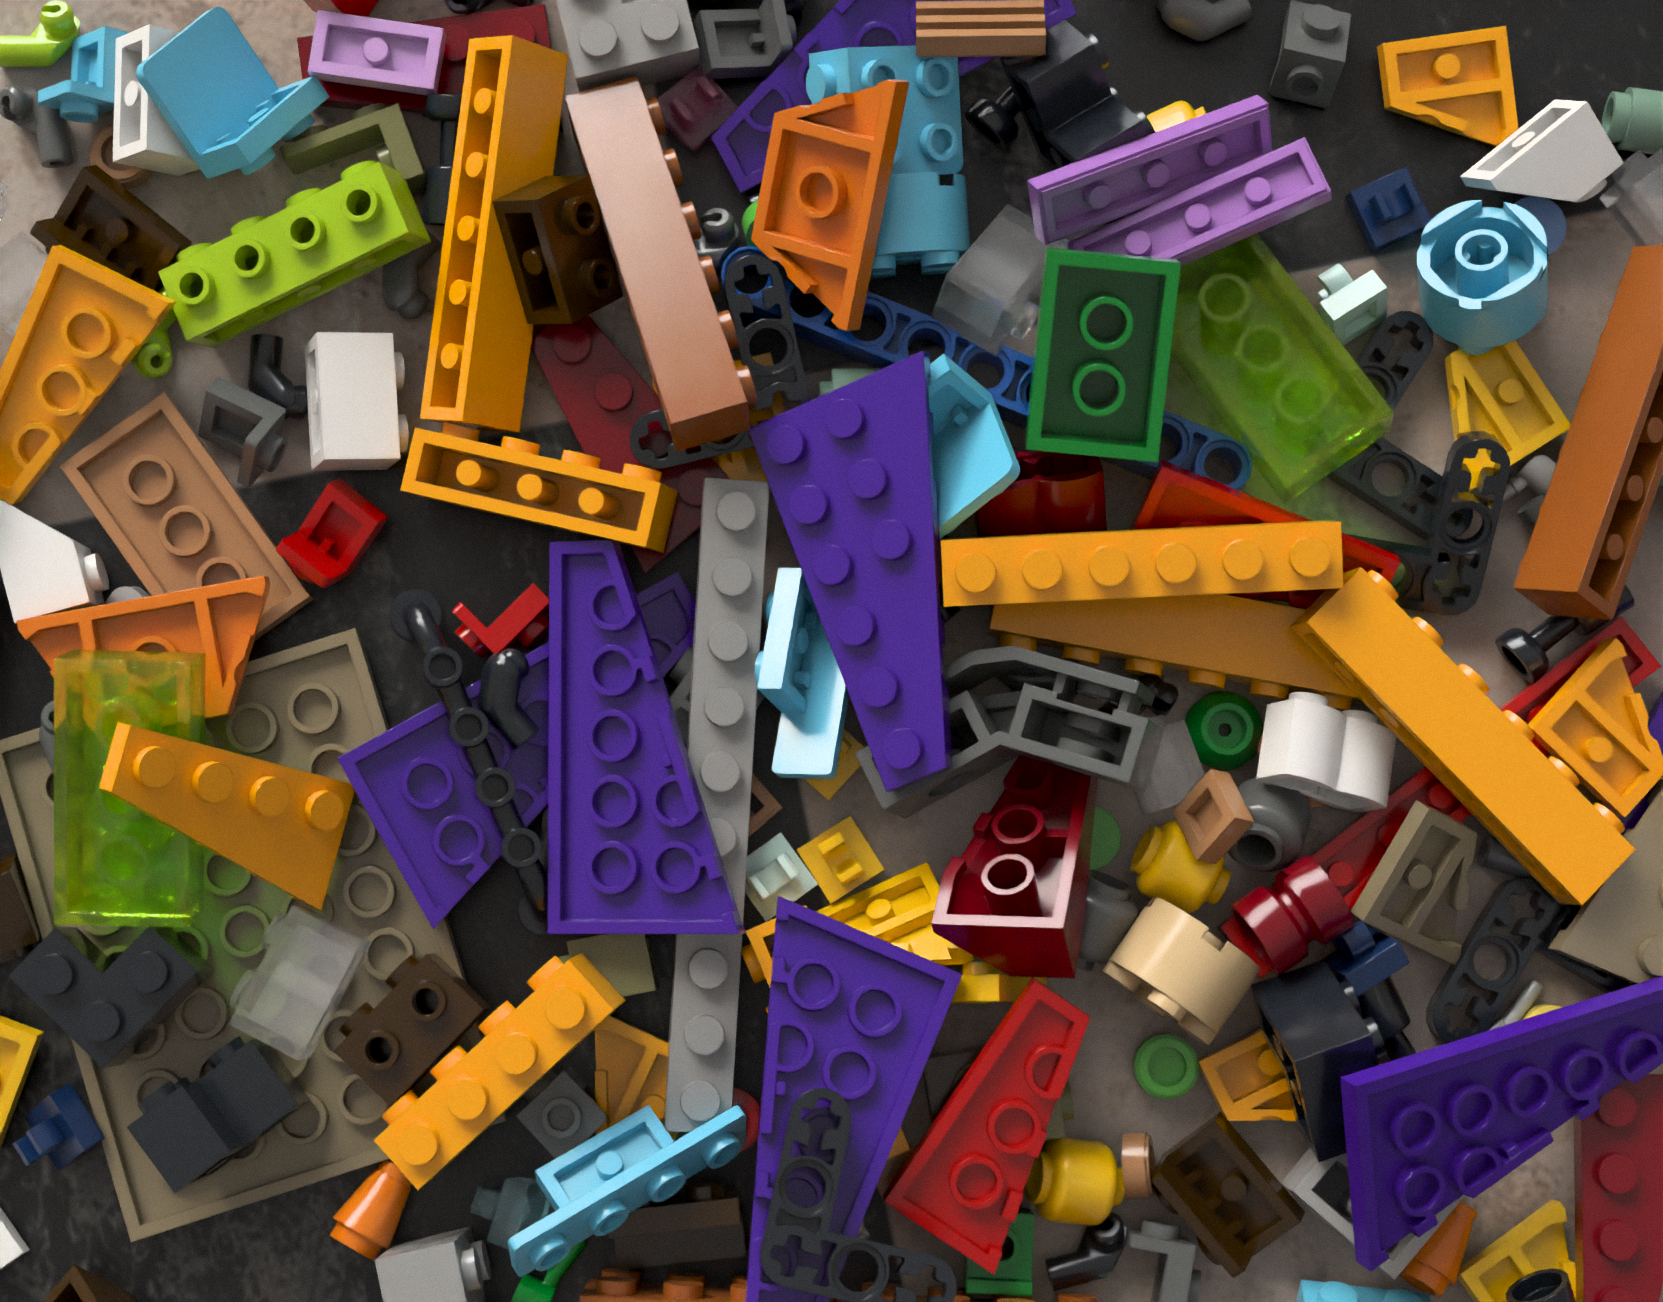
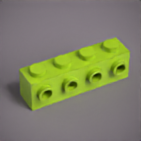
(294, 254)

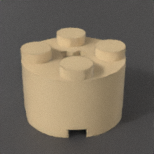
(1181, 969)

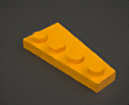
(246, 809)

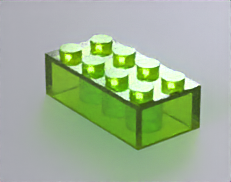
(1273, 367)
(107, 856)

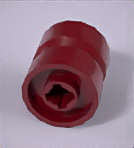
(1292, 915)

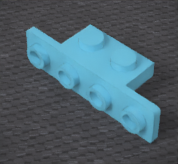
(802, 682)
(616, 1174)

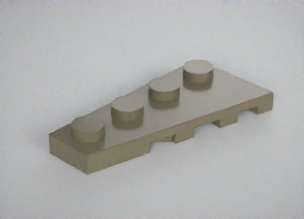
(1623, 920)

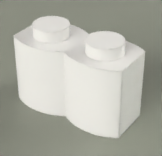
(1327, 753)

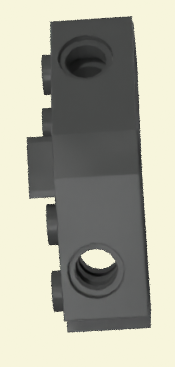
(1033, 725)

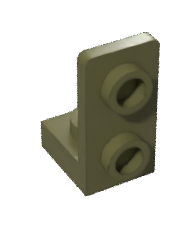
(367, 128)

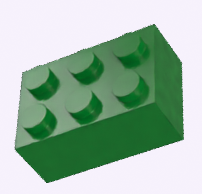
(1102, 354)

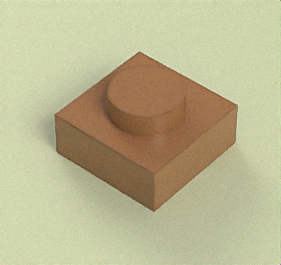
(1213, 816)

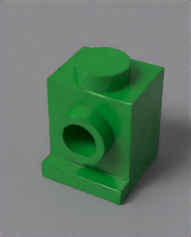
(1014, 1270)

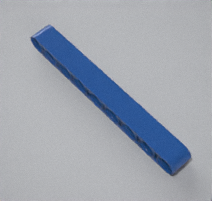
(906, 325)

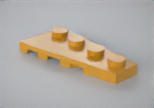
(64, 359)

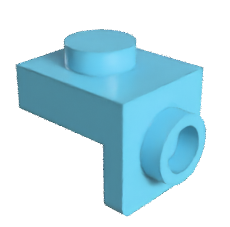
(92, 78)

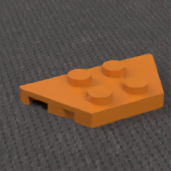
(829, 192)
(203, 619)

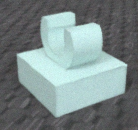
(1351, 305)
(776, 872)

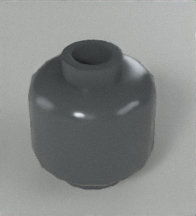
(1278, 828)
(1107, 918)

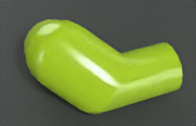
(46, 42)
(156, 354)

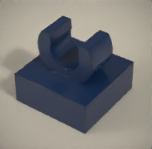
(1388, 210)
(1365, 957)
(60, 1129)

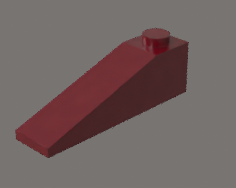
(1024, 875)

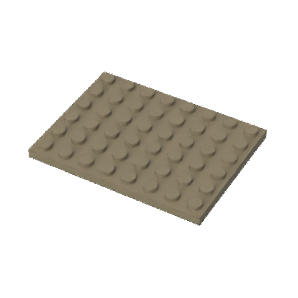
(302, 714)

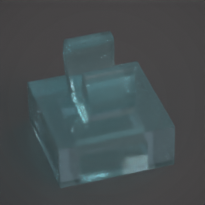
(510, 1208)

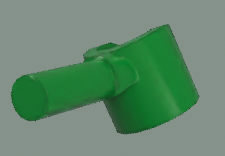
(536, 1290)

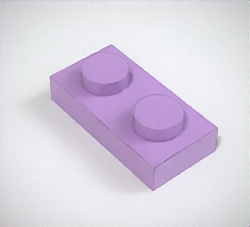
(377, 53)

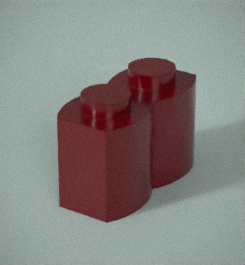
(1048, 497)

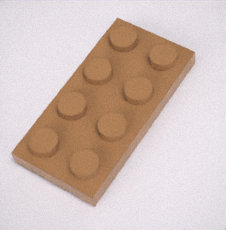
(178, 511)

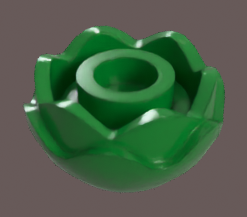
(1236, 712)

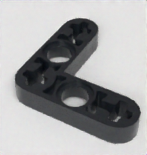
(784, 376)
(1357, 472)
(1426, 564)
(1536, 935)
(813, 1222)

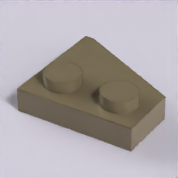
(1422, 882)

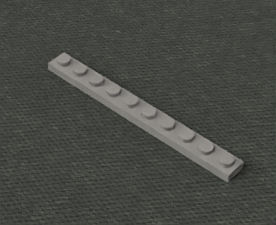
(722, 761)

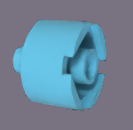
(922, 224)
(1483, 274)

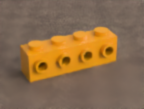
(540, 489)
(499, 1070)

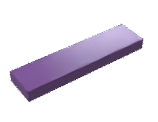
(1148, 169)
(1218, 209)

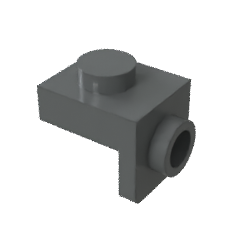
(744, 40)
(1311, 54)
(245, 427)
(561, 1112)
(1174, 1274)

